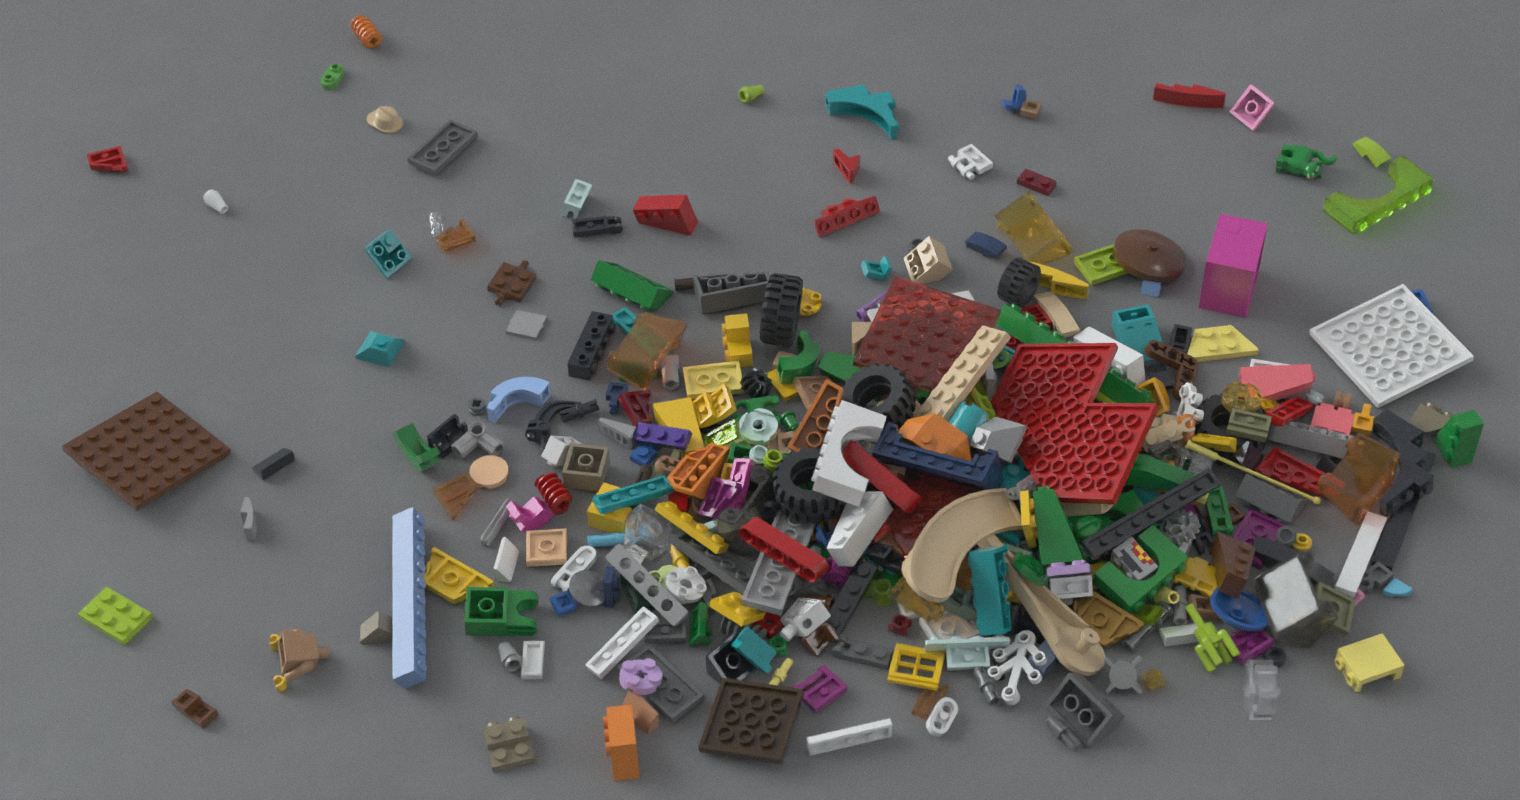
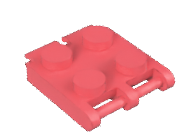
(1333, 420)

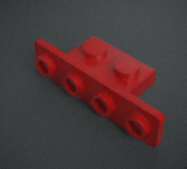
(845, 214)

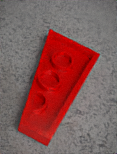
(1290, 471)

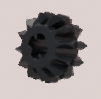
(756, 383)

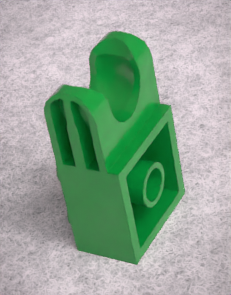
(497, 610)

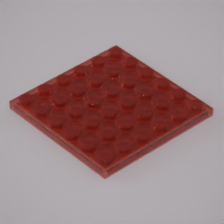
(922, 331)

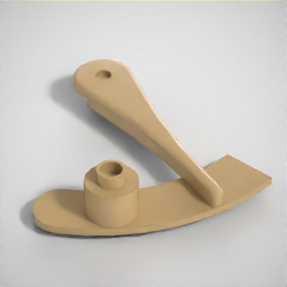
(974, 520)

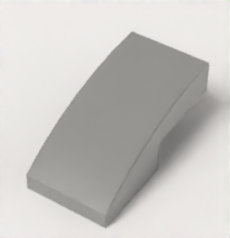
(249, 520)

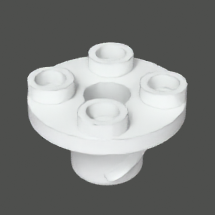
(685, 584)

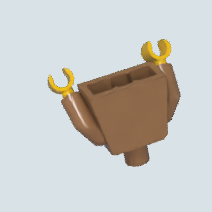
(297, 655)

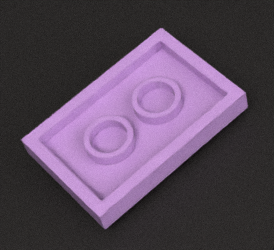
(1061, 569)

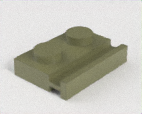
(1248, 425)

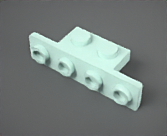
(967, 653)

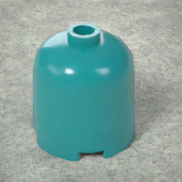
(968, 419)

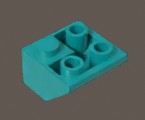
(387, 253)

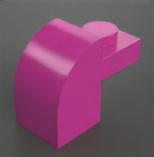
(531, 515)

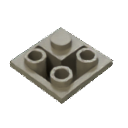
(1430, 418)

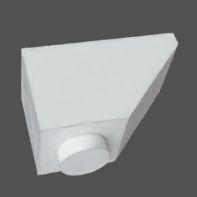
(557, 450)

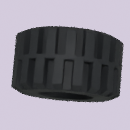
(1019, 282)

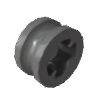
(476, 411)

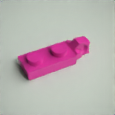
(741, 474)

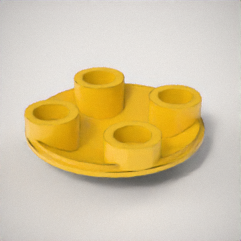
(810, 302)

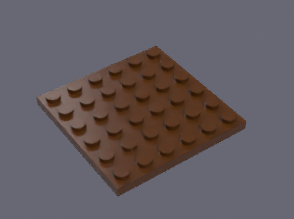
(146, 450)

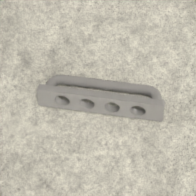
(632, 571)

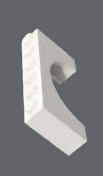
(834, 474)

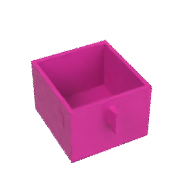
(1233, 265)

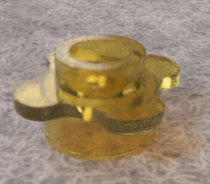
(1156, 675)

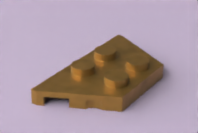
(1106, 619)

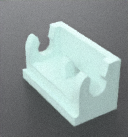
(576, 198)

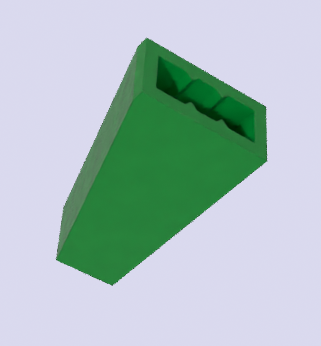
(839, 367)
(1054, 531)

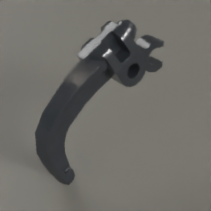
(539, 428)

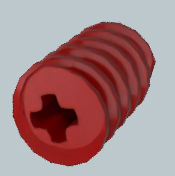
(553, 492)

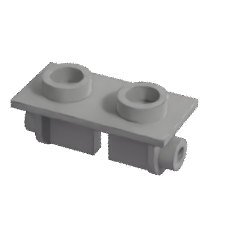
(1023, 485)

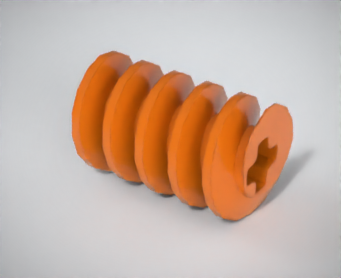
(366, 31)

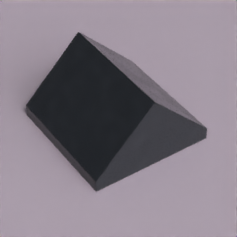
(727, 662)

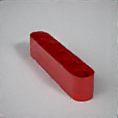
(880, 477)
(784, 549)

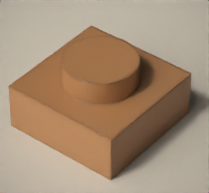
(1031, 109)

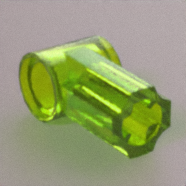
(879, 591)

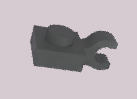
(709, 594)

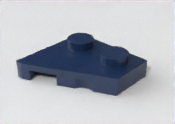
(610, 586)

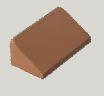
(643, 713)

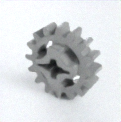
(1180, 527)

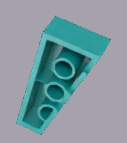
(990, 589)

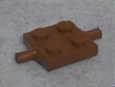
(511, 282)

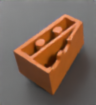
(621, 742)

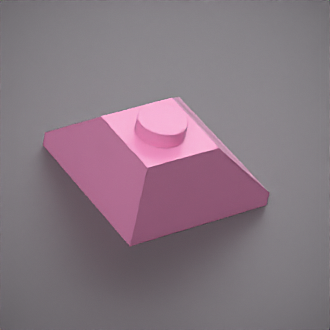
(1252, 107)

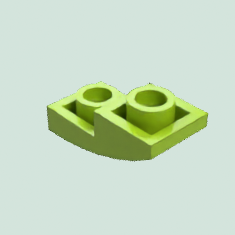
(1374, 151)

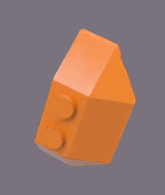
(936, 435)
(697, 468)

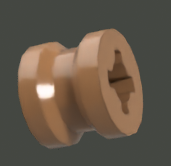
(1342, 399)

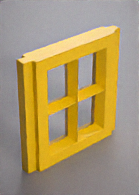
(914, 680)

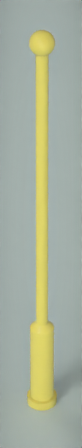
(1206, 452)

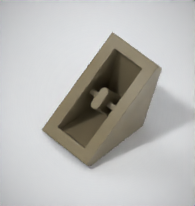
(377, 629)

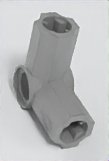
(477, 437)

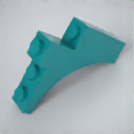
(861, 103)

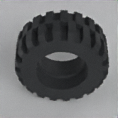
(781, 310)
(878, 381)
(1215, 415)
(801, 503)

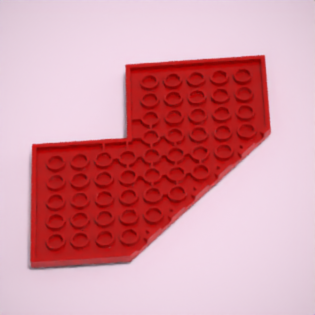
(1070, 441)

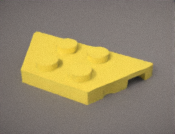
(1220, 343)

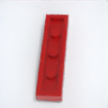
(1289, 411)

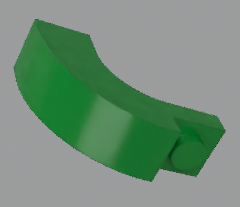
(799, 365)
(414, 448)

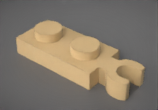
(1169, 431)

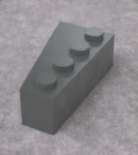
(729, 291)

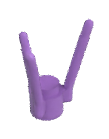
(862, 312)

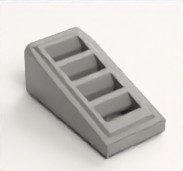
(618, 431)

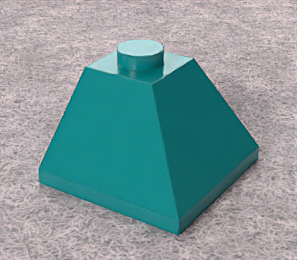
(380, 348)

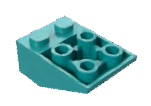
(1135, 328)

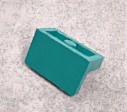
(754, 650)

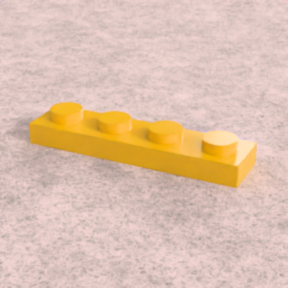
(696, 530)

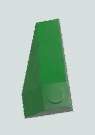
(1156, 474)

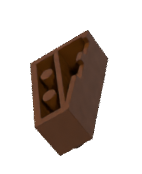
(1232, 563)

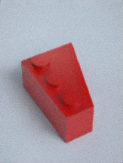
(666, 212)

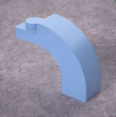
(515, 391)

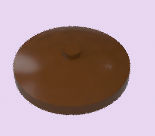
(1149, 255)

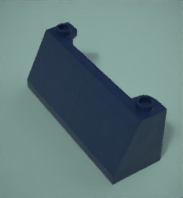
(979, 474)

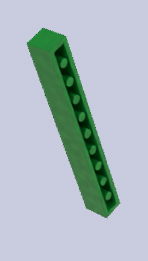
(1031, 332)

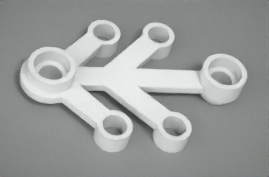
(1188, 396)
(1017, 663)

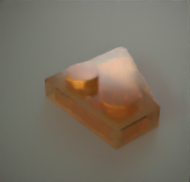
(455, 237)
(455, 494)

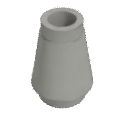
(510, 658)

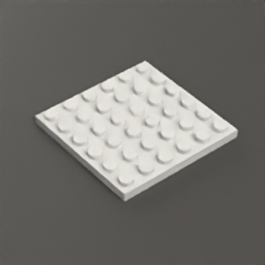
(1391, 345)

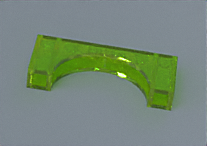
(1358, 214)

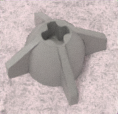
(1123, 674)

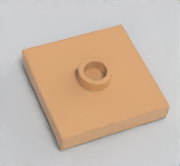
(546, 547)

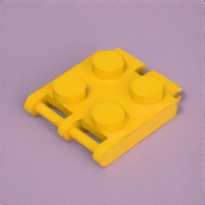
(1198, 576)

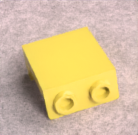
(1368, 661)

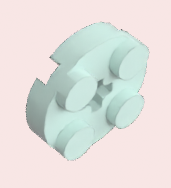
(758, 436)

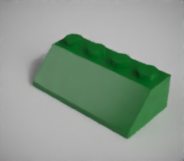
(630, 285)

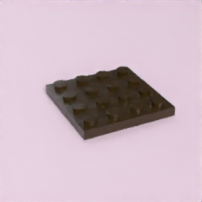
(751, 721)

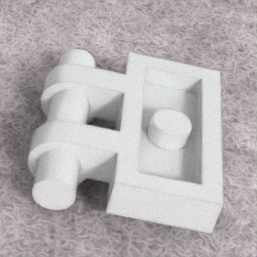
(973, 158)

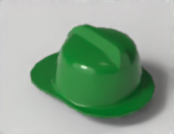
(1088, 526)

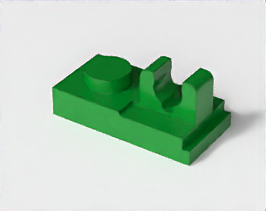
(698, 628)

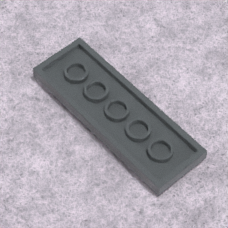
(724, 565)

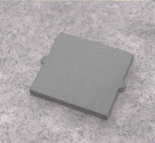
(526, 324)

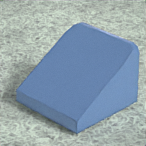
(1151, 288)

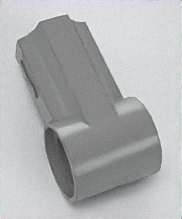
(669, 370)

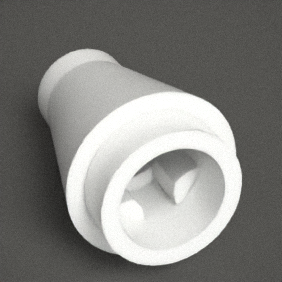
(215, 201)

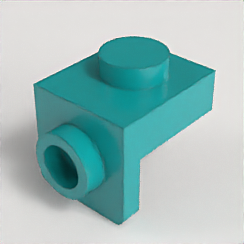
(876, 270)

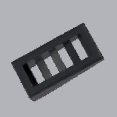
(1181, 331)

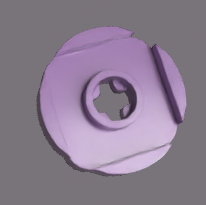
(633, 669)

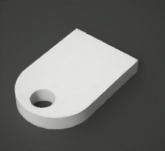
(949, 627)

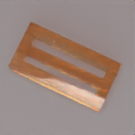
(915, 711)

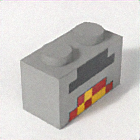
(1133, 561)

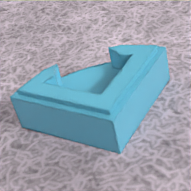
(1397, 588)

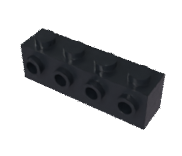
(591, 346)

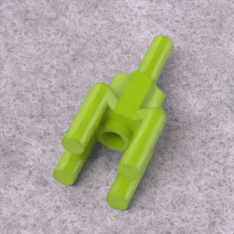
(1210, 641)

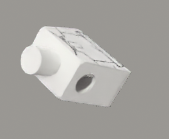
(803, 618)

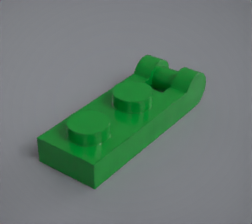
(1218, 512)

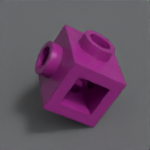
(837, 574)

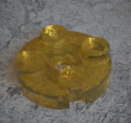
(1236, 389)

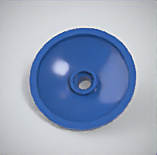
(1240, 613)

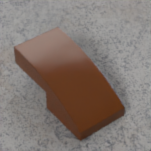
(194, 708)

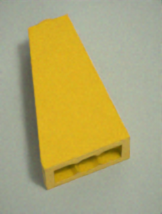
(680, 415)

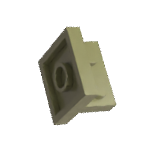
(1342, 604)

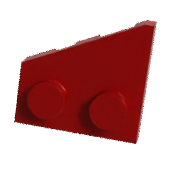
(108, 160)

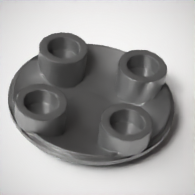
(587, 588)

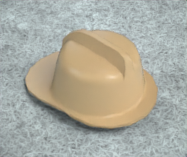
(385, 119)

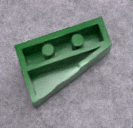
(1459, 438)

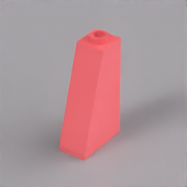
(1279, 380)

